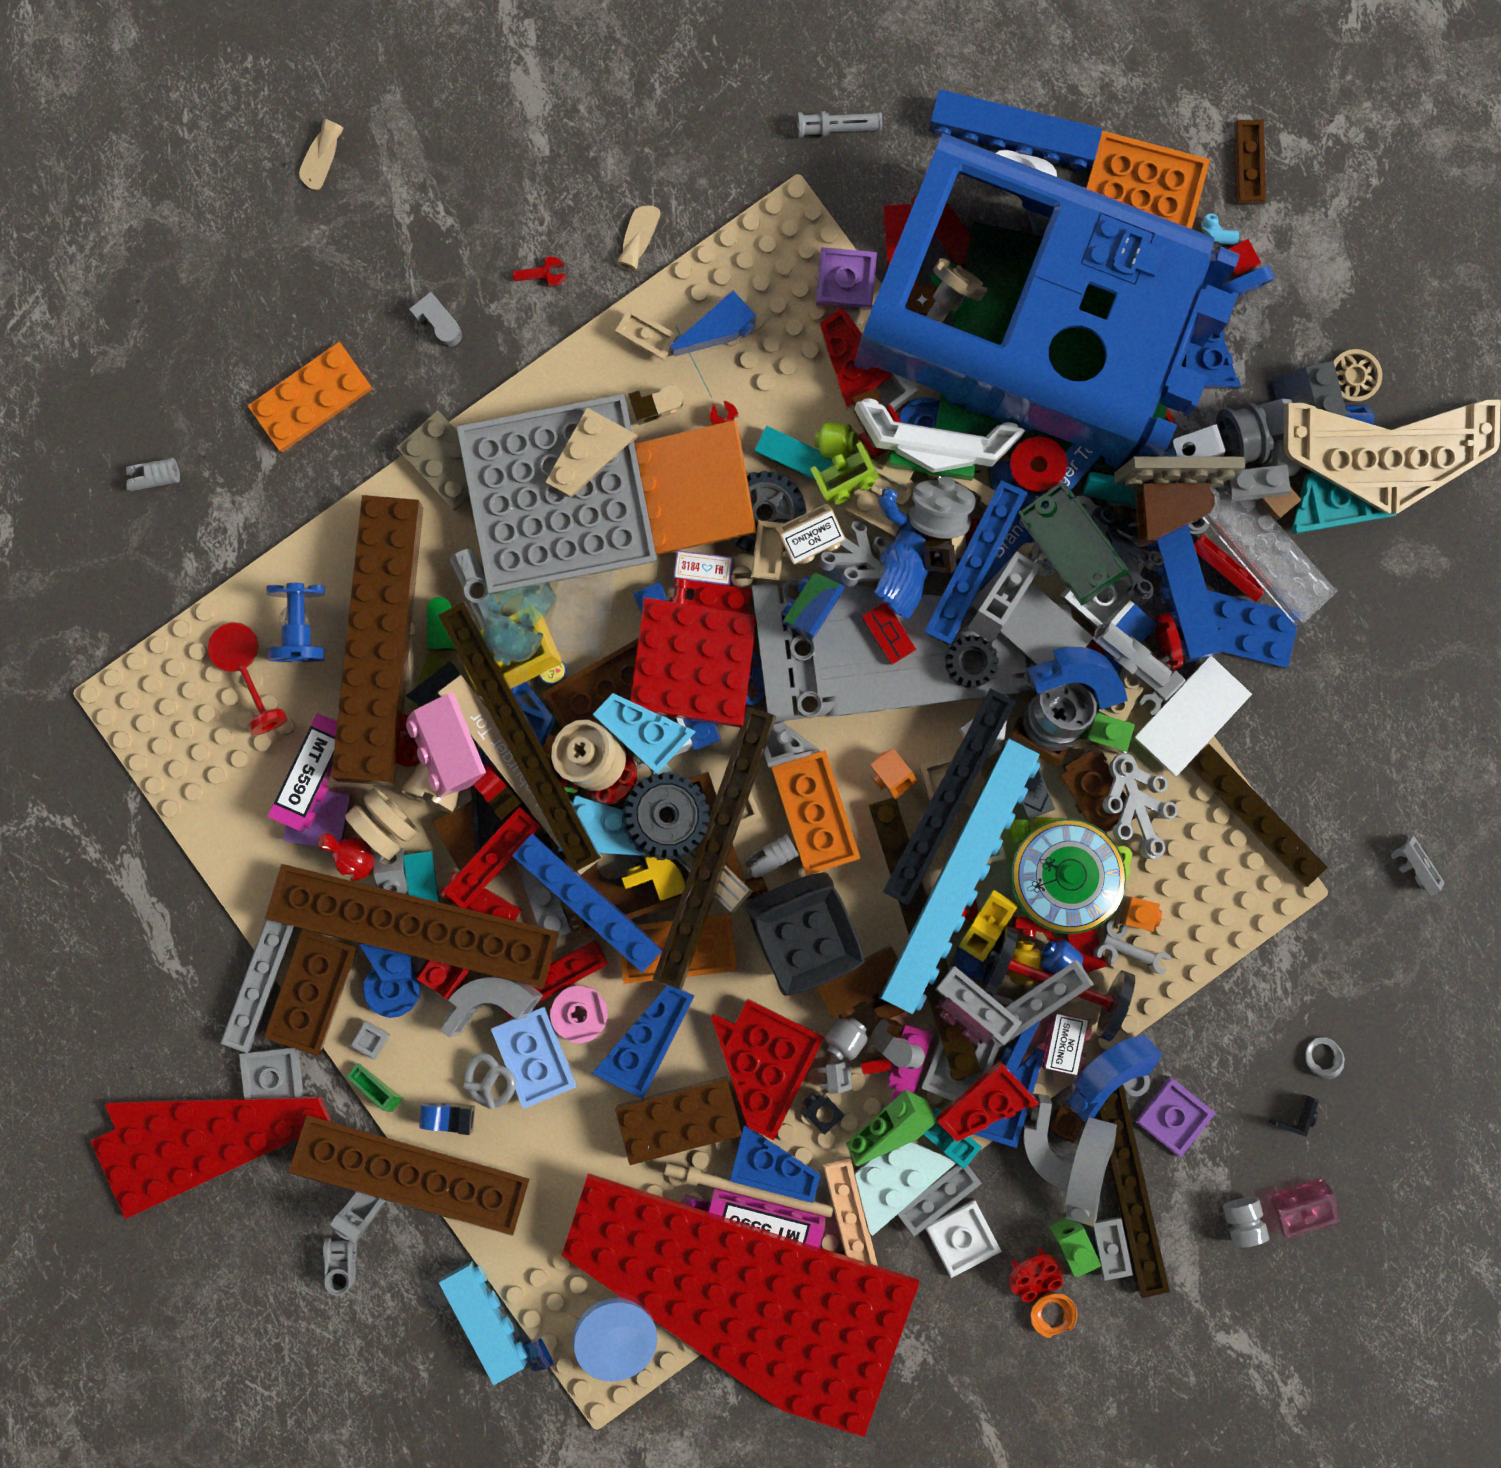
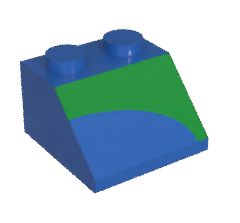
(813, 605)

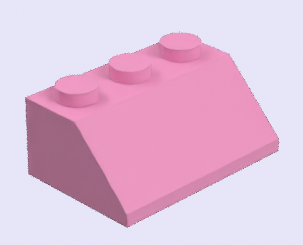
(445, 746)

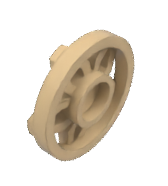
(1357, 375)

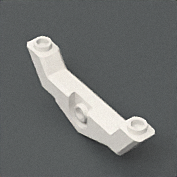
(934, 447)

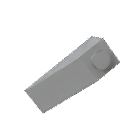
(1004, 597)

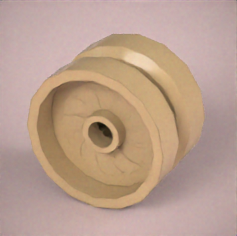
(588, 755)
(381, 823)

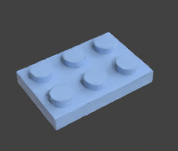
(534, 1057)

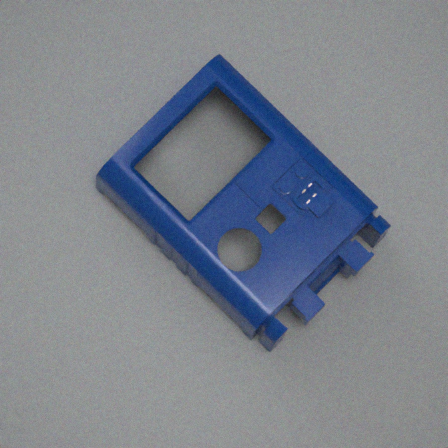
(1163, 300)

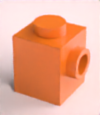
(892, 773)
(1141, 913)

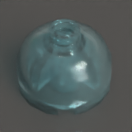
(510, 639)

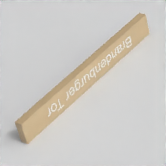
(492, 743)

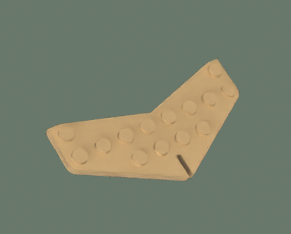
(1391, 465)

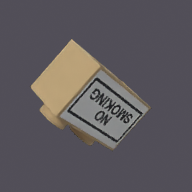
(811, 534)

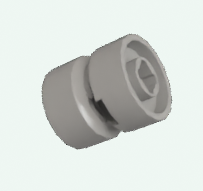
(1246, 1222)

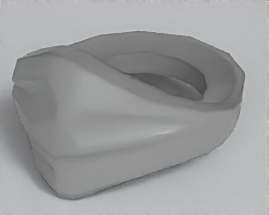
(1338, 1061)

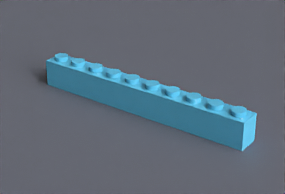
(959, 877)

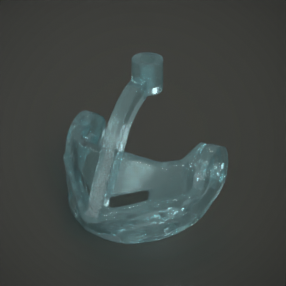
(533, 604)

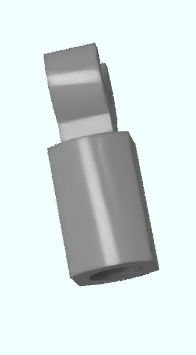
(1163, 693)

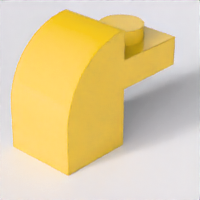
(665, 875)
(988, 925)

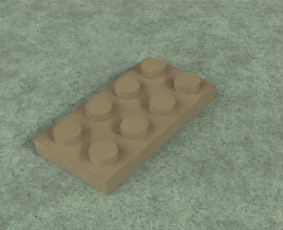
(1178, 470)

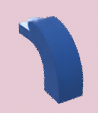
(1080, 666)
(1109, 1071)

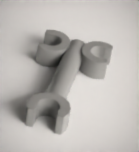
(1112, 943)

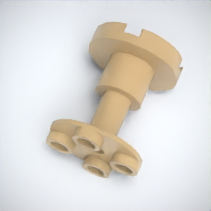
(955, 286)

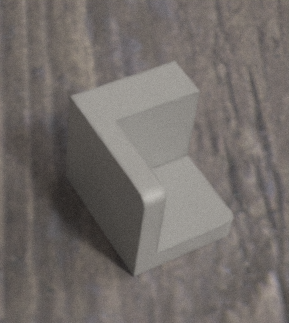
(897, 391)

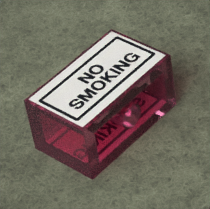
(1066, 1043)

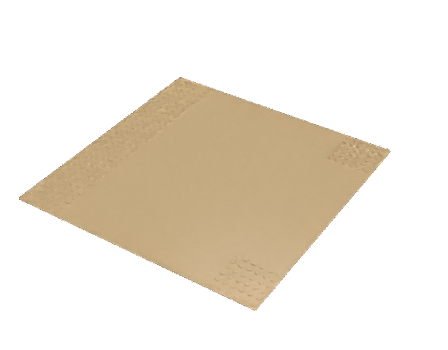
(213, 783)

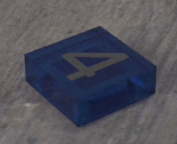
(538, 1354)

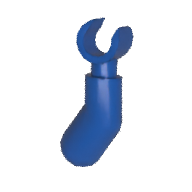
(890, 510)

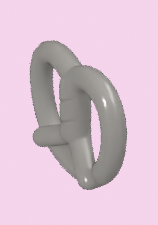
(488, 1082)

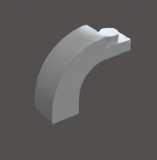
(513, 997)
(1046, 1160)
(1089, 1170)
(356, 1216)

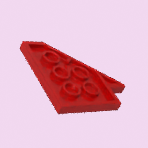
(766, 1062)

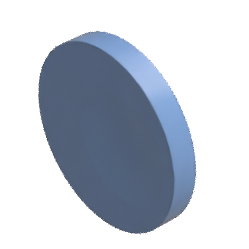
(614, 1339)

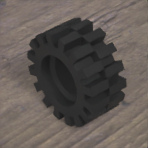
(988, 655)

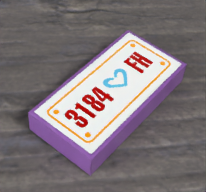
(703, 567)

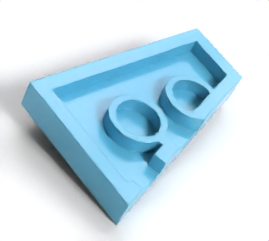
(643, 732)

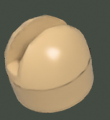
(742, 583)

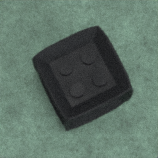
(805, 933)

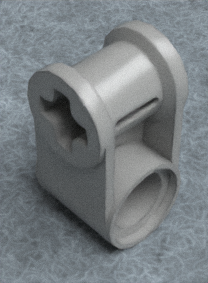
(339, 1258)

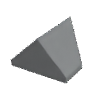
(786, 746)

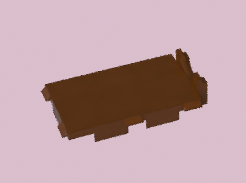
(1089, 785)

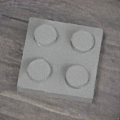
(271, 1073)

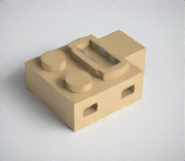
(865, 504)

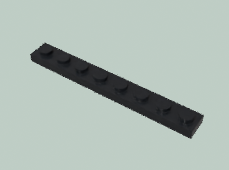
(949, 796)

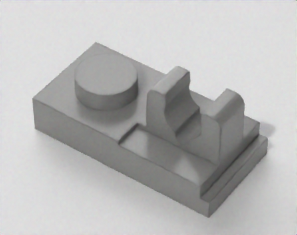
(1426, 873)

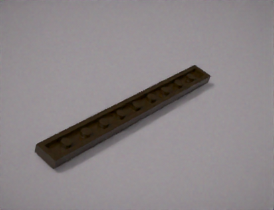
(519, 736)
(893, 841)
(714, 848)

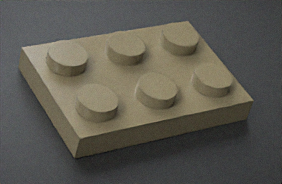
(438, 457)

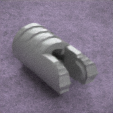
(152, 474)
(771, 856)

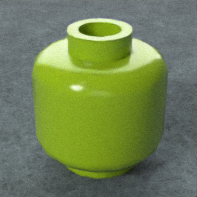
(836, 440)

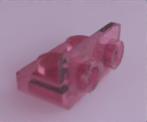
(1305, 1208)

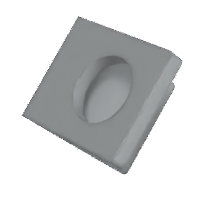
(391, 875)

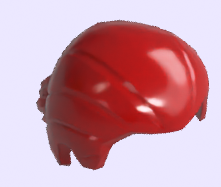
(349, 855)

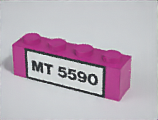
(307, 777)
(769, 1216)

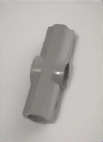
(471, 575)
(1132, 655)

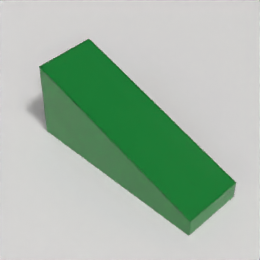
(374, 1088)

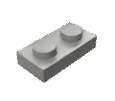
(1260, 483)
(1112, 1248)

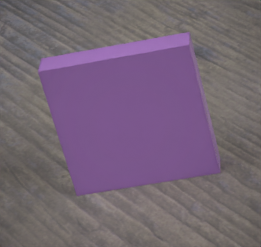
(846, 278)
(329, 819)
(1174, 1116)

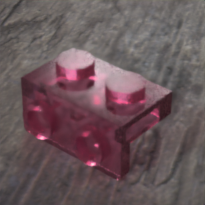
(955, 1014)

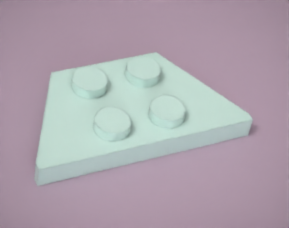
(896, 1180)

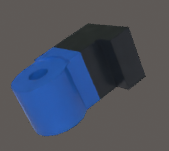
(447, 1117)

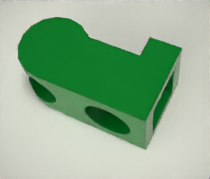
(436, 634)

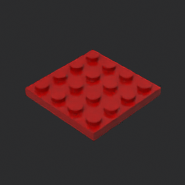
(693, 662)

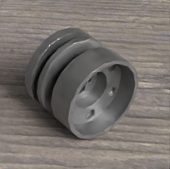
(1059, 716)

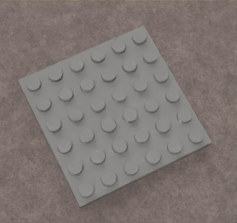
(533, 530)

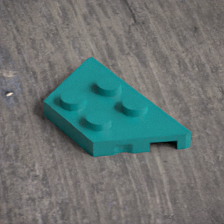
(1329, 506)

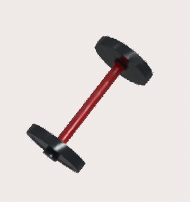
(1114, 1004)

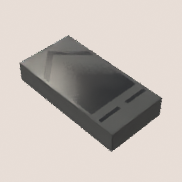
(1037, 798)

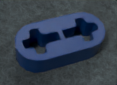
(1250, 281)
(758, 681)

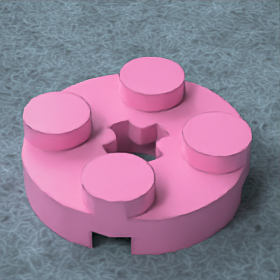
(588, 1000)

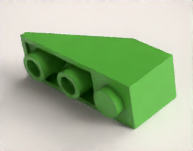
(892, 1128)

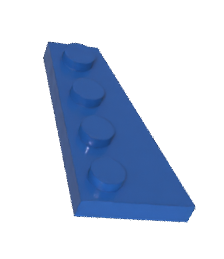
(643, 1047)

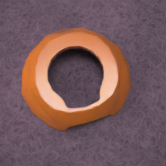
(1069, 1315)

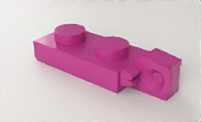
(904, 1078)

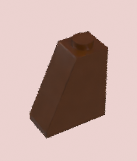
(1170, 507)

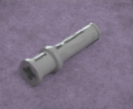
(844, 123)

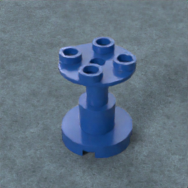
(295, 635)

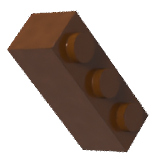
(858, 985)

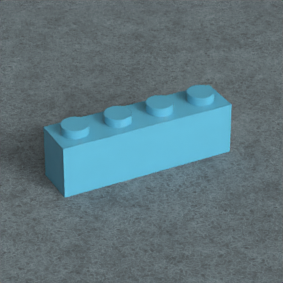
(484, 1322)

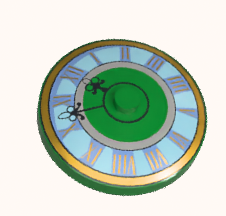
(1068, 876)

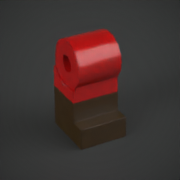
(498, 792)

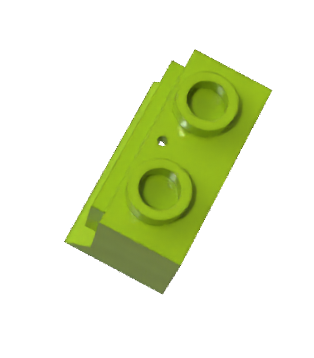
(842, 467)

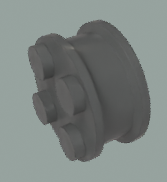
(1245, 433)

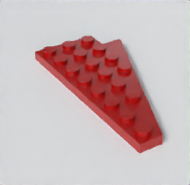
(179, 1144)

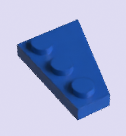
(1213, 362)

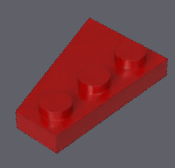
(842, 344)
(986, 1101)

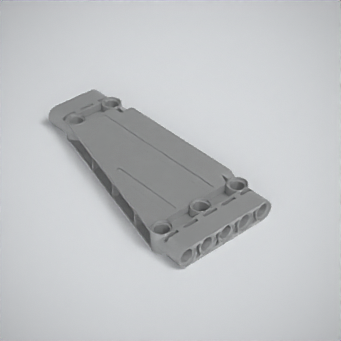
(851, 672)

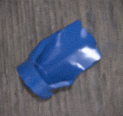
(903, 573)

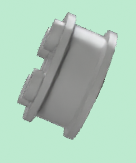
(941, 508)

